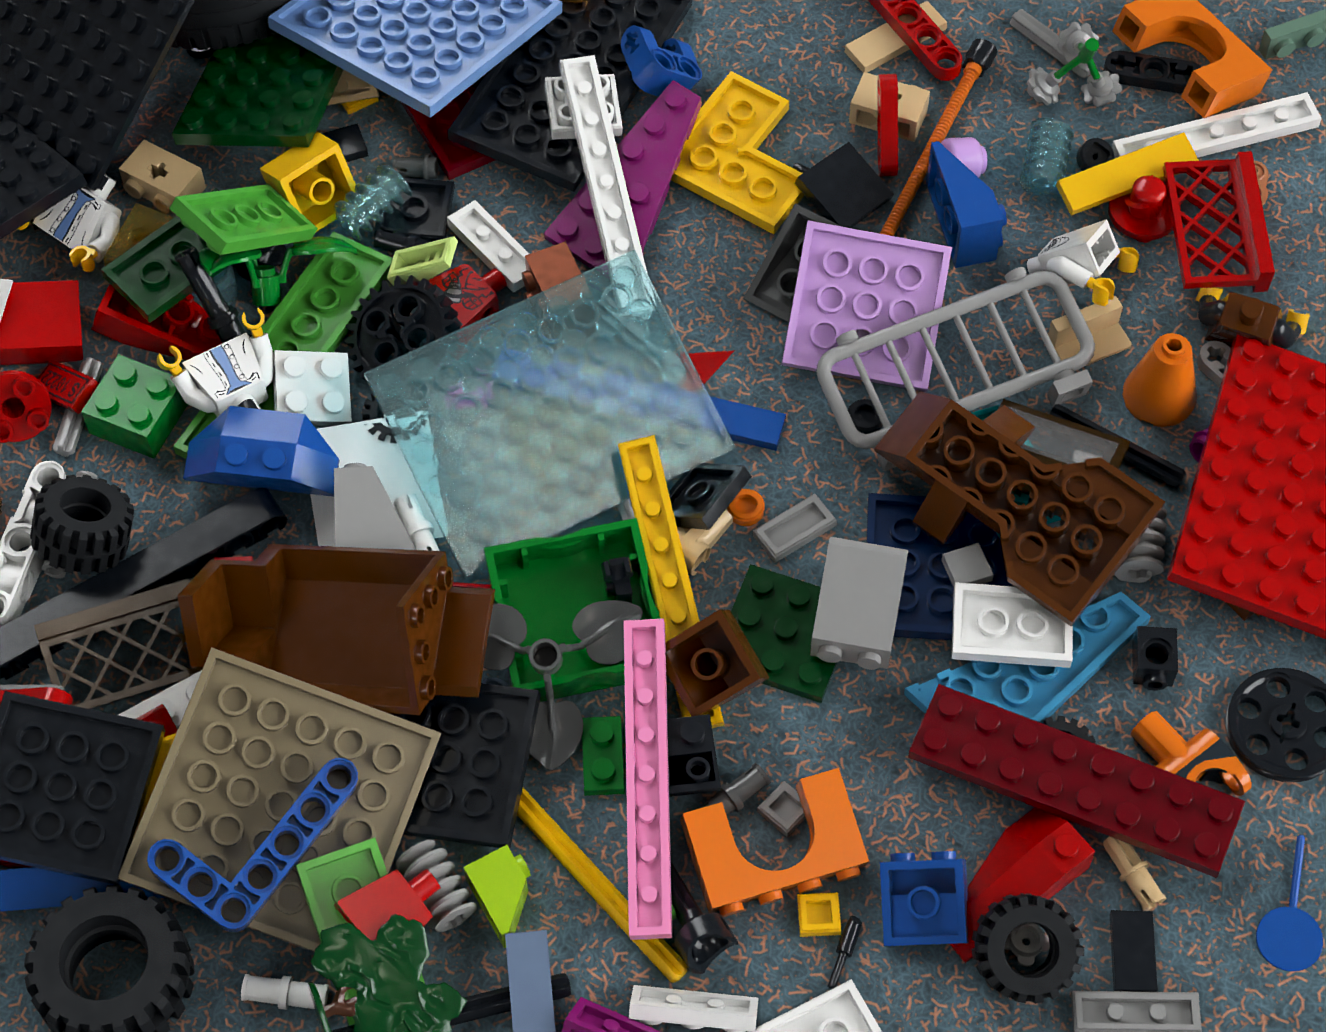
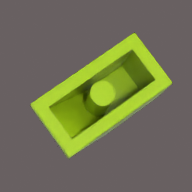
(499, 888)

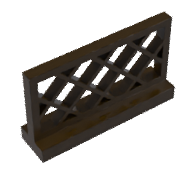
(103, 619)

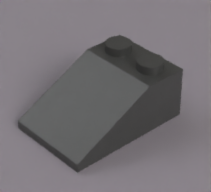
(777, 276)

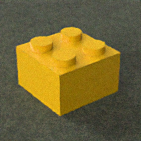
(311, 178)

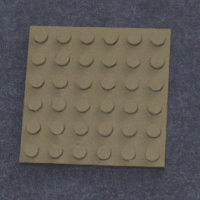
(243, 762)

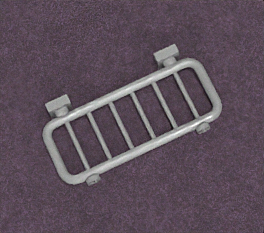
(1066, 383)

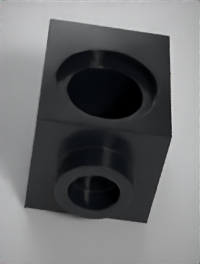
(1156, 643)

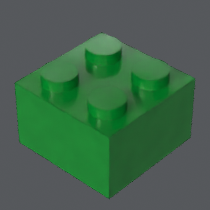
(134, 406)

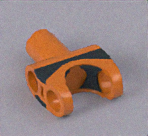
(1200, 758)

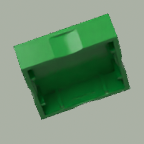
(549, 586)

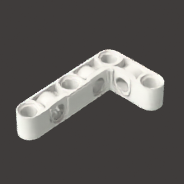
(22, 568)

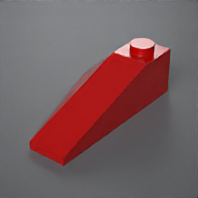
(179, 326)
(1031, 857)

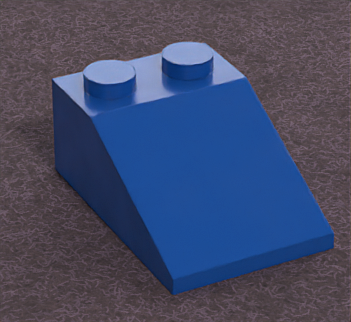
(964, 209)

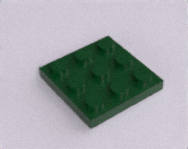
(779, 624)

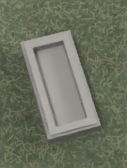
(794, 528)

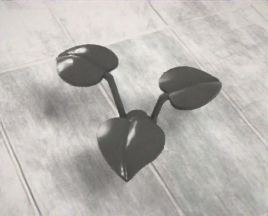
(602, 633)

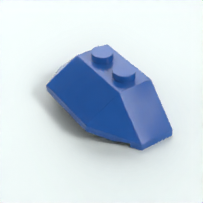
(262, 451)

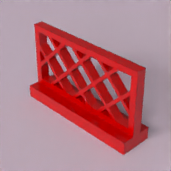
(1249, 226)

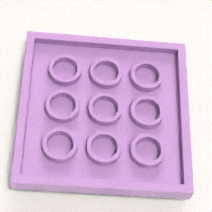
(864, 285)

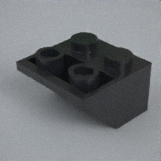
(692, 756)

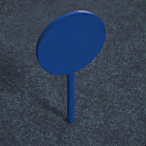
(1288, 934)

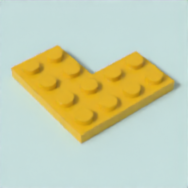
(723, 157)

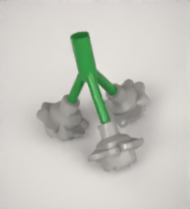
(1079, 47)

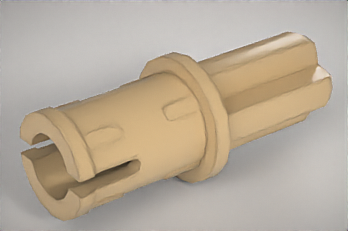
(1134, 873)

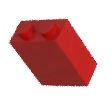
(41, 323)

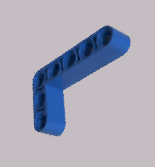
(265, 856)

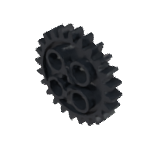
(430, 321)

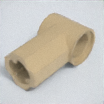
(698, 542)

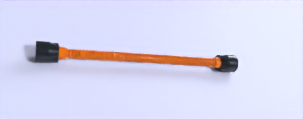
(977, 61)

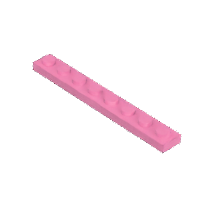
(647, 780)

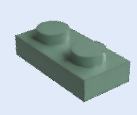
(1287, 37)

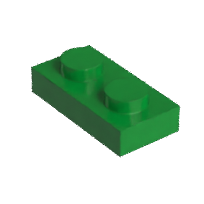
(602, 756)

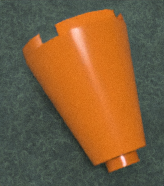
(1163, 383)

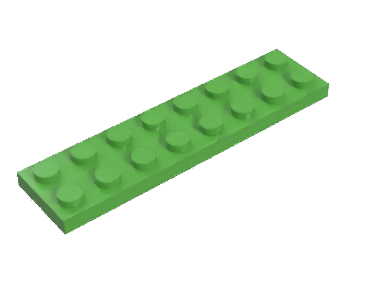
(314, 312)

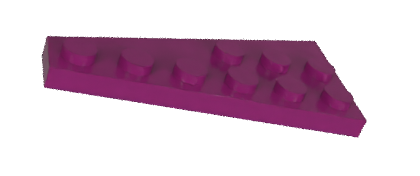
(647, 162)

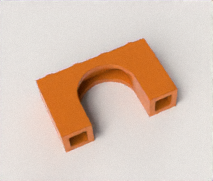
(1233, 70)
(731, 880)

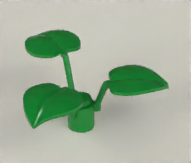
(263, 278)

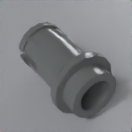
(416, 167)

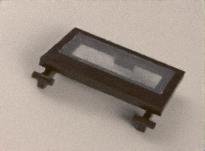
(1065, 441)

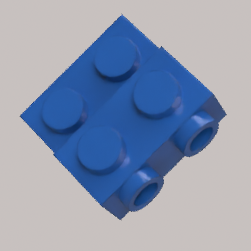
(924, 899)

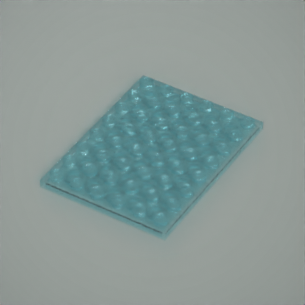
(526, 409)

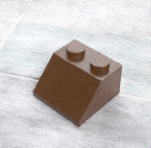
(712, 663)

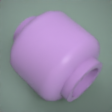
(968, 152)

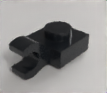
(617, 578)

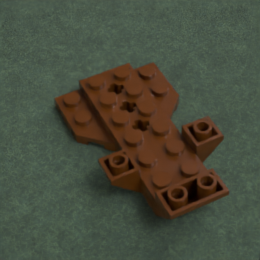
(980, 469)

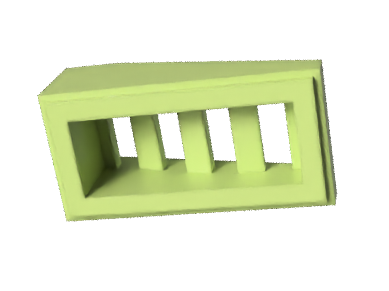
(423, 260)

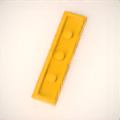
(1118, 175)

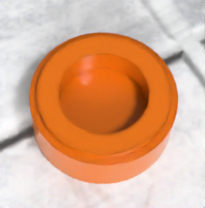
(747, 508)

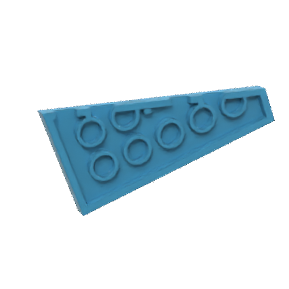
(1042, 690)

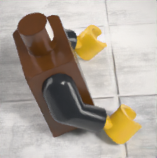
(1247, 318)

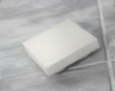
(559, 112)

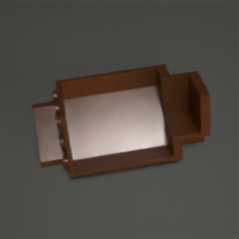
(346, 621)

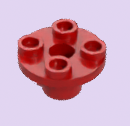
(1144, 211)
(23, 406)

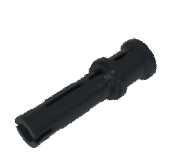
(221, 316)

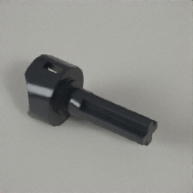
(701, 934)

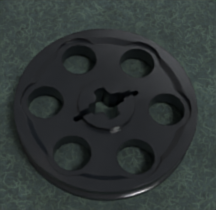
(1268, 724)

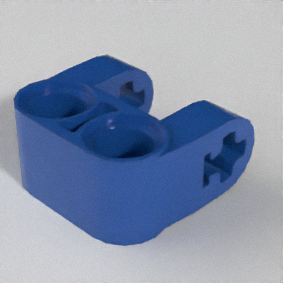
(656, 67)

